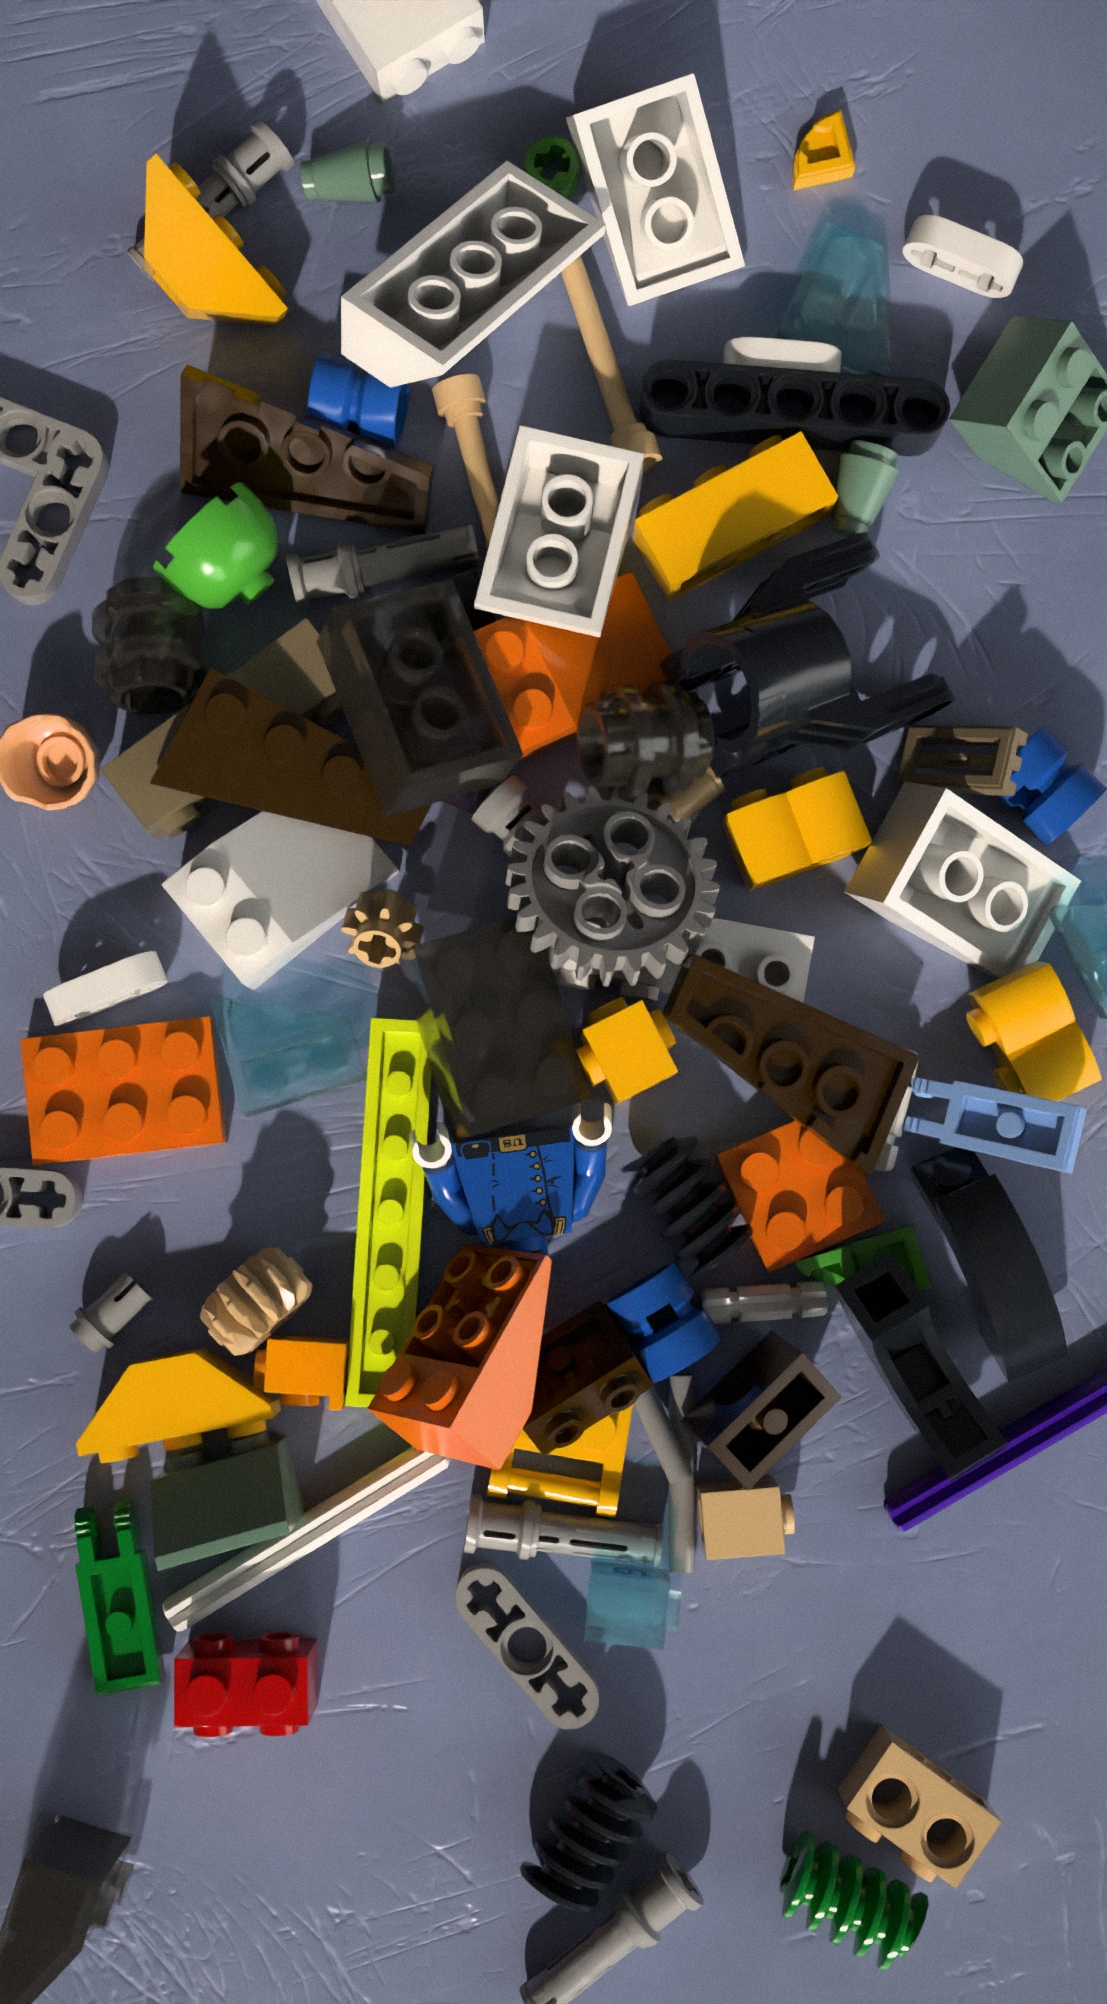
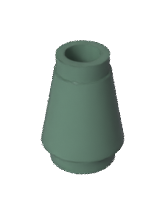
(350, 173)
(862, 486)

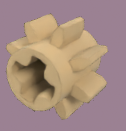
(382, 927)

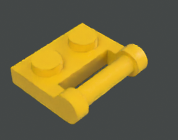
(600, 1443)

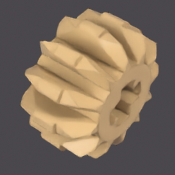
(255, 1301)

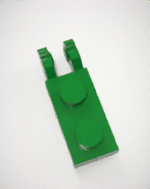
(118, 1604)

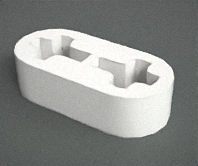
(963, 256)
(782, 354)
(105, 988)

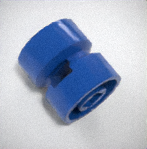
(357, 400)
(1050, 787)
(675, 1341)

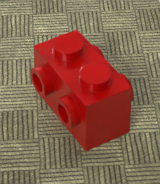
(245, 1684)

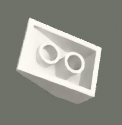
(657, 189)
(560, 531)
(961, 881)
(275, 889)

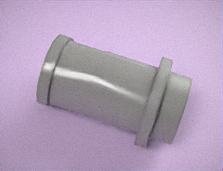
(110, 1312)

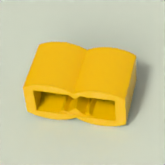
(794, 829)
(1032, 1034)

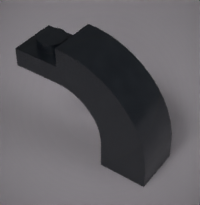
(997, 1261)
(914, 1365)

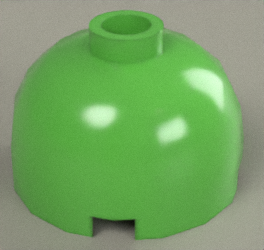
(223, 552)

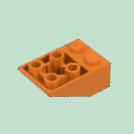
(470, 1358)

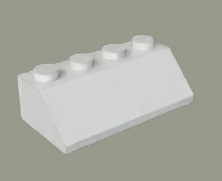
(462, 277)

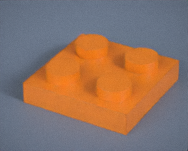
(796, 1194)

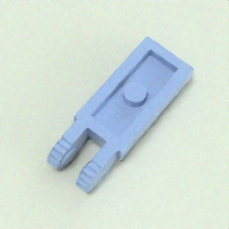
(1001, 1123)

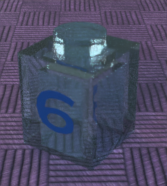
(630, 1605)

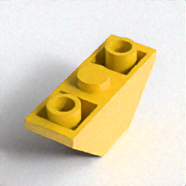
(200, 256)
(174, 1402)

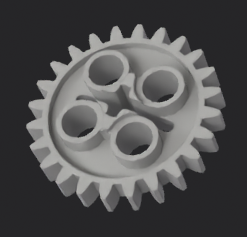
(661, 865)

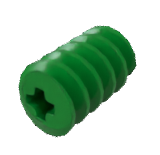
(851, 1900)

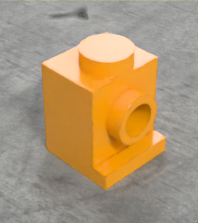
(303, 1369)

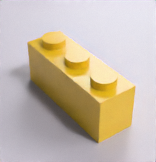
(733, 514)

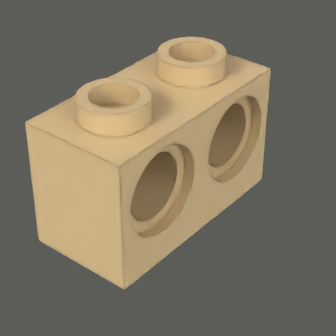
(925, 1797)

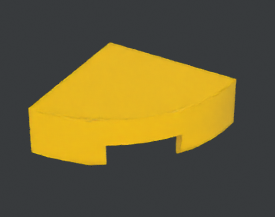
(823, 154)

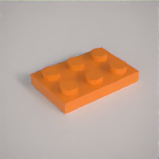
(123, 1091)

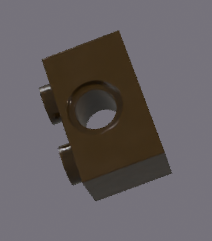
(761, 1409)

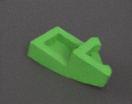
(845, 1260)

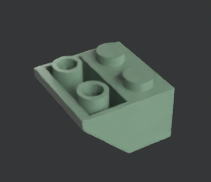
(1036, 405)

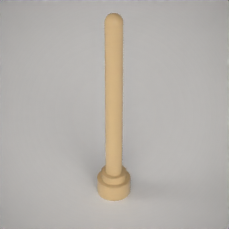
(460, 402)
(627, 432)

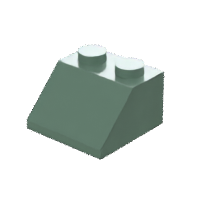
(224, 1499)

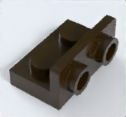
(582, 1378)

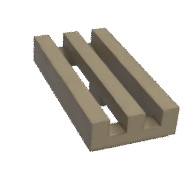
(1001, 763)

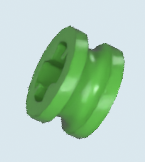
(555, 149)

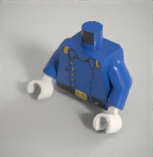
(518, 1183)

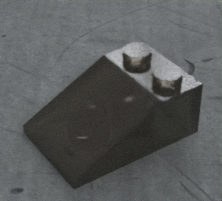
(59, 1898)

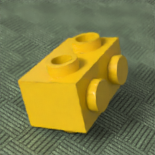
(626, 1049)

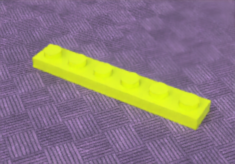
(388, 1205)

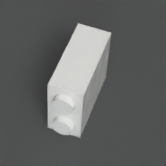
(405, 39)

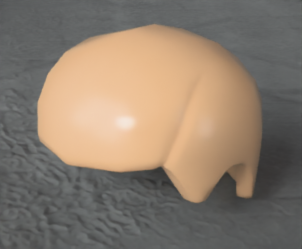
(48, 761)

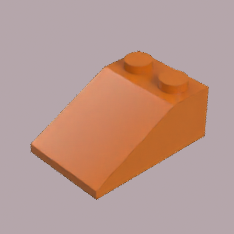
(554, 672)

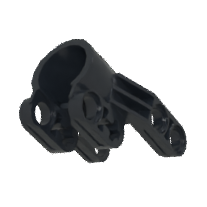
(799, 666)

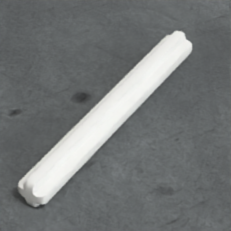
(311, 1532)

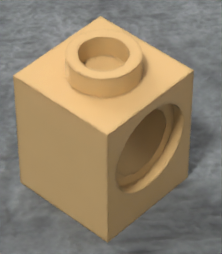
(743, 1521)

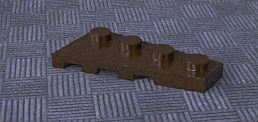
(293, 459)
(275, 761)
(805, 1061)

